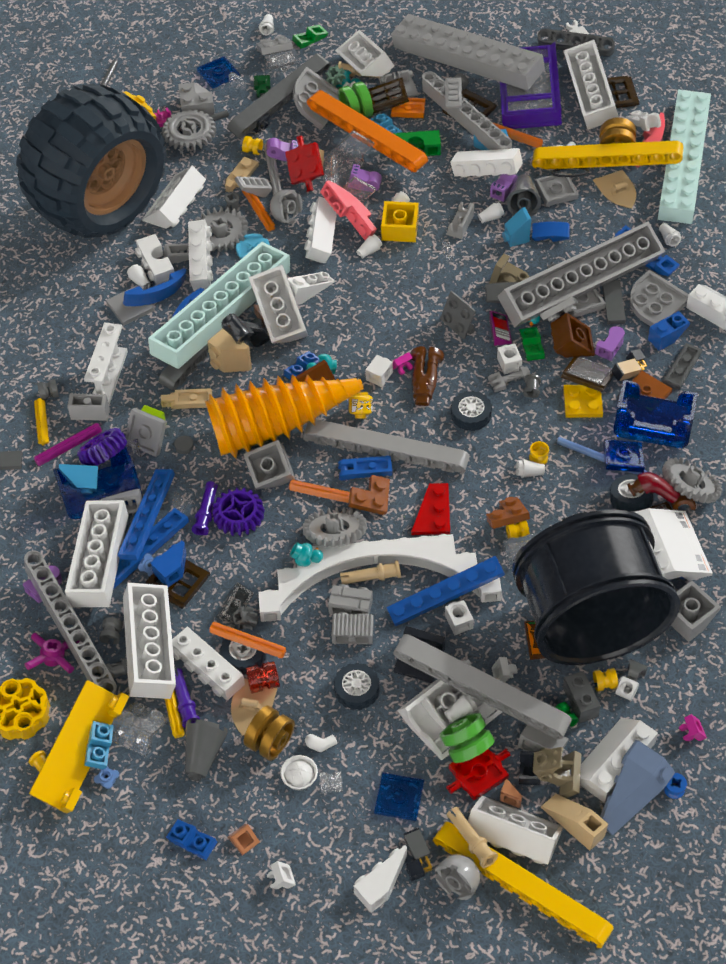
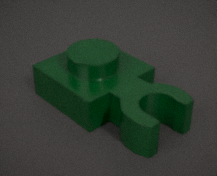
(261, 84)

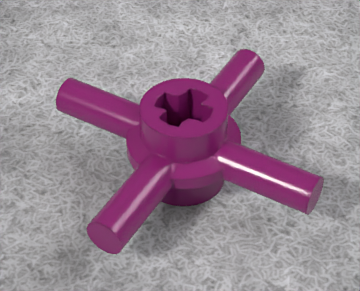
(51, 653)

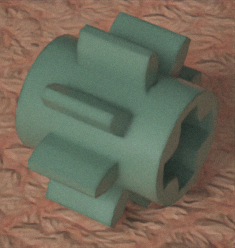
(335, 75)

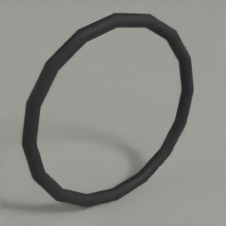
(572, 175)

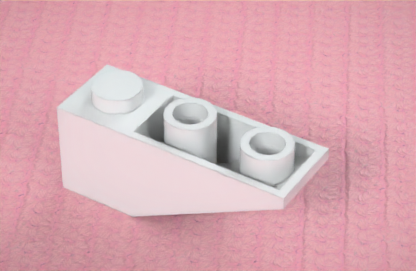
(309, 285)
(377, 885)

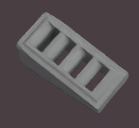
(453, 91)
(254, 185)
(171, 250)
(128, 496)

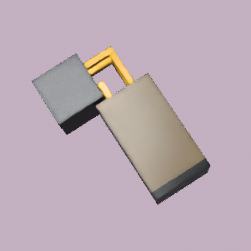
(631, 367)

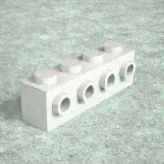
(486, 162)
(321, 231)
(199, 254)
(207, 663)

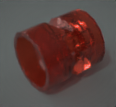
(262, 677)

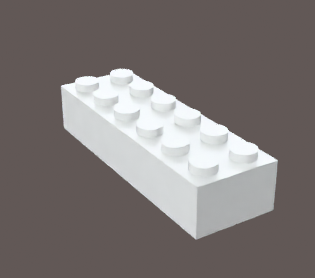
(591, 84)
(96, 554)
(148, 641)

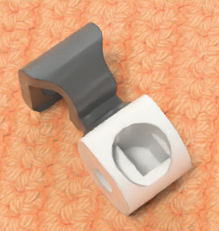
(628, 685)

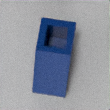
(667, 330)
(170, 565)

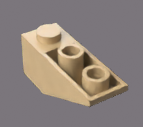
(577, 820)

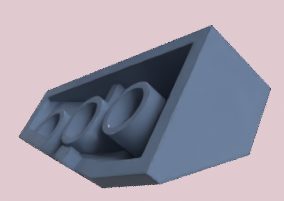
(640, 780)

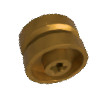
(617, 131)
(269, 732)

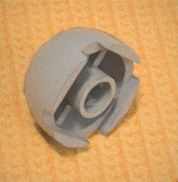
(285, 203)
(458, 875)

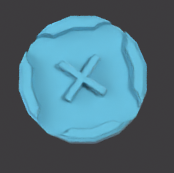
(249, 244)

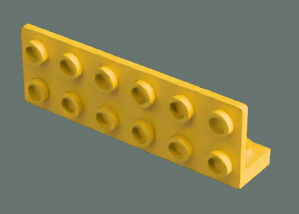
(64, 766)

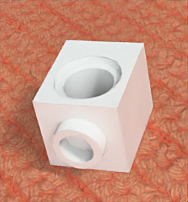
(509, 358)
(379, 370)
(460, 624)

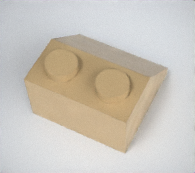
(227, 354)

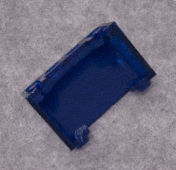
(654, 418)
(110, 481)

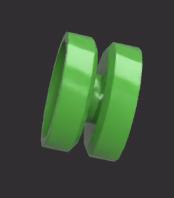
(357, 98)
(467, 738)

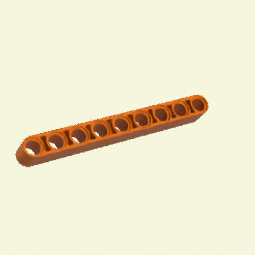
(384, 140)

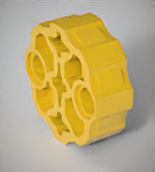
(25, 698)

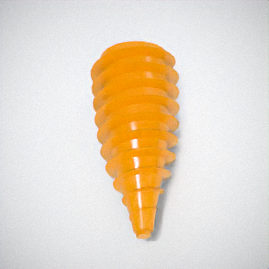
(273, 410)

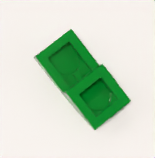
(312, 35)
(532, 343)

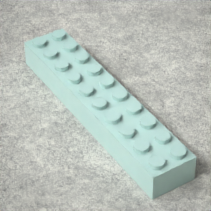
(682, 179)
(202, 317)

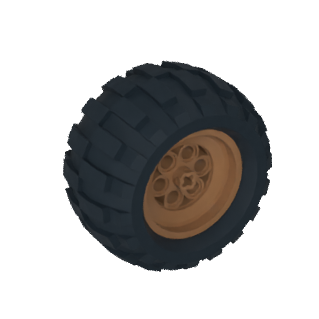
(91, 160)

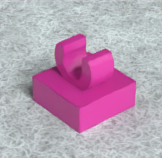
(162, 116)
(403, 361)
(695, 729)

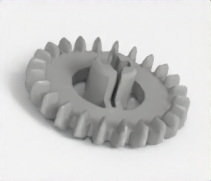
(189, 135)
(218, 223)
(692, 478)
(334, 527)

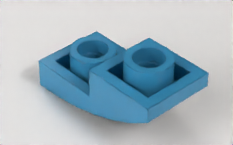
(386, 122)
(98, 745)

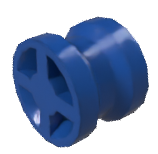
(676, 791)

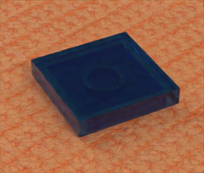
(217, 71)
(623, 456)
(399, 796)

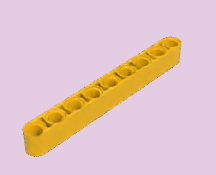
(608, 155)
(531, 889)

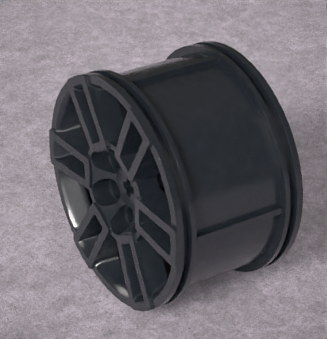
(595, 587)

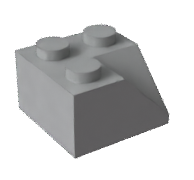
(196, 97)
(269, 466)
(695, 611)

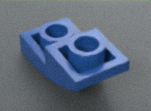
(555, 230)
(300, 365)
(190, 839)

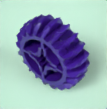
(102, 447)
(234, 517)

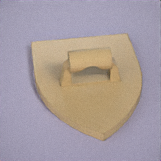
(617, 188)
(246, 705)

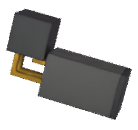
(419, 852)

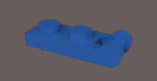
(365, 467)

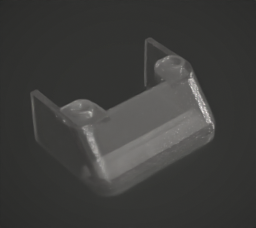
(340, 161)

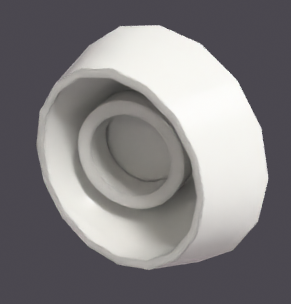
(299, 772)

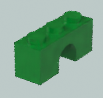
(426, 140)

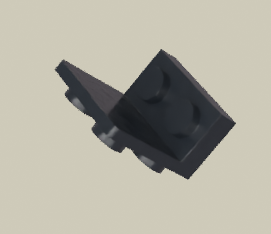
(432, 639)

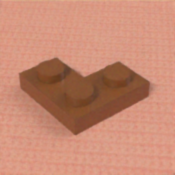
(373, 499)
(510, 512)

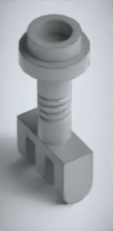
(499, 381)

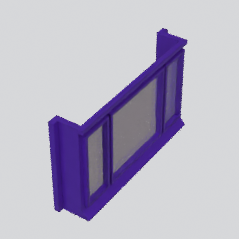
(538, 105)

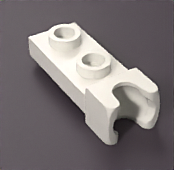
(644, 120)

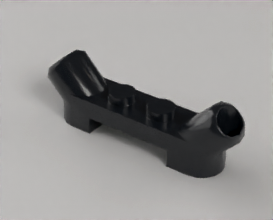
(241, 331)

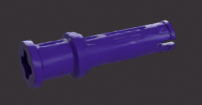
(204, 515)
(186, 705)

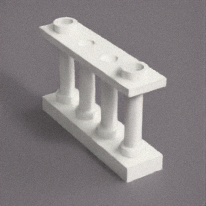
(106, 361)

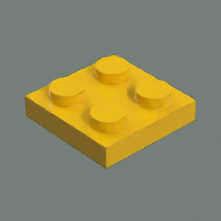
(582, 402)

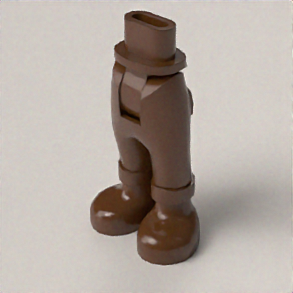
(425, 384)

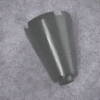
(524, 195)
(202, 747)

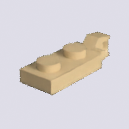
(243, 169)
(186, 398)

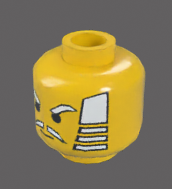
(360, 405)

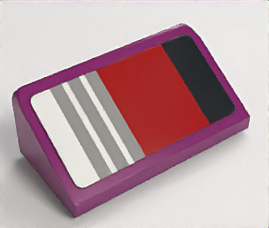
(500, 328)

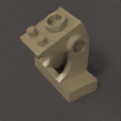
(507, 272)
(554, 768)

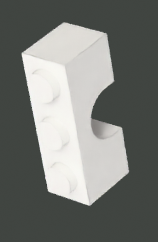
(149, 250)

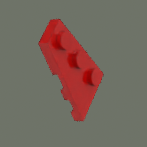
(434, 511)

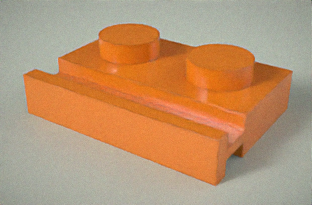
(413, 109)

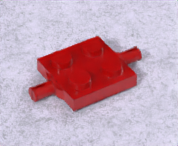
(304, 163)
(479, 773)

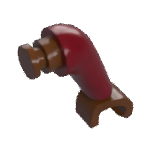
(653, 483)

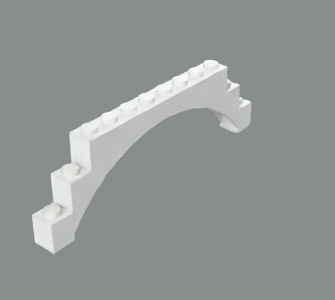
(428, 552)

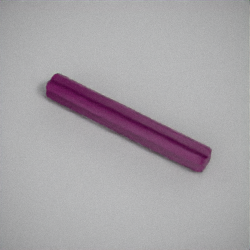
(67, 444)

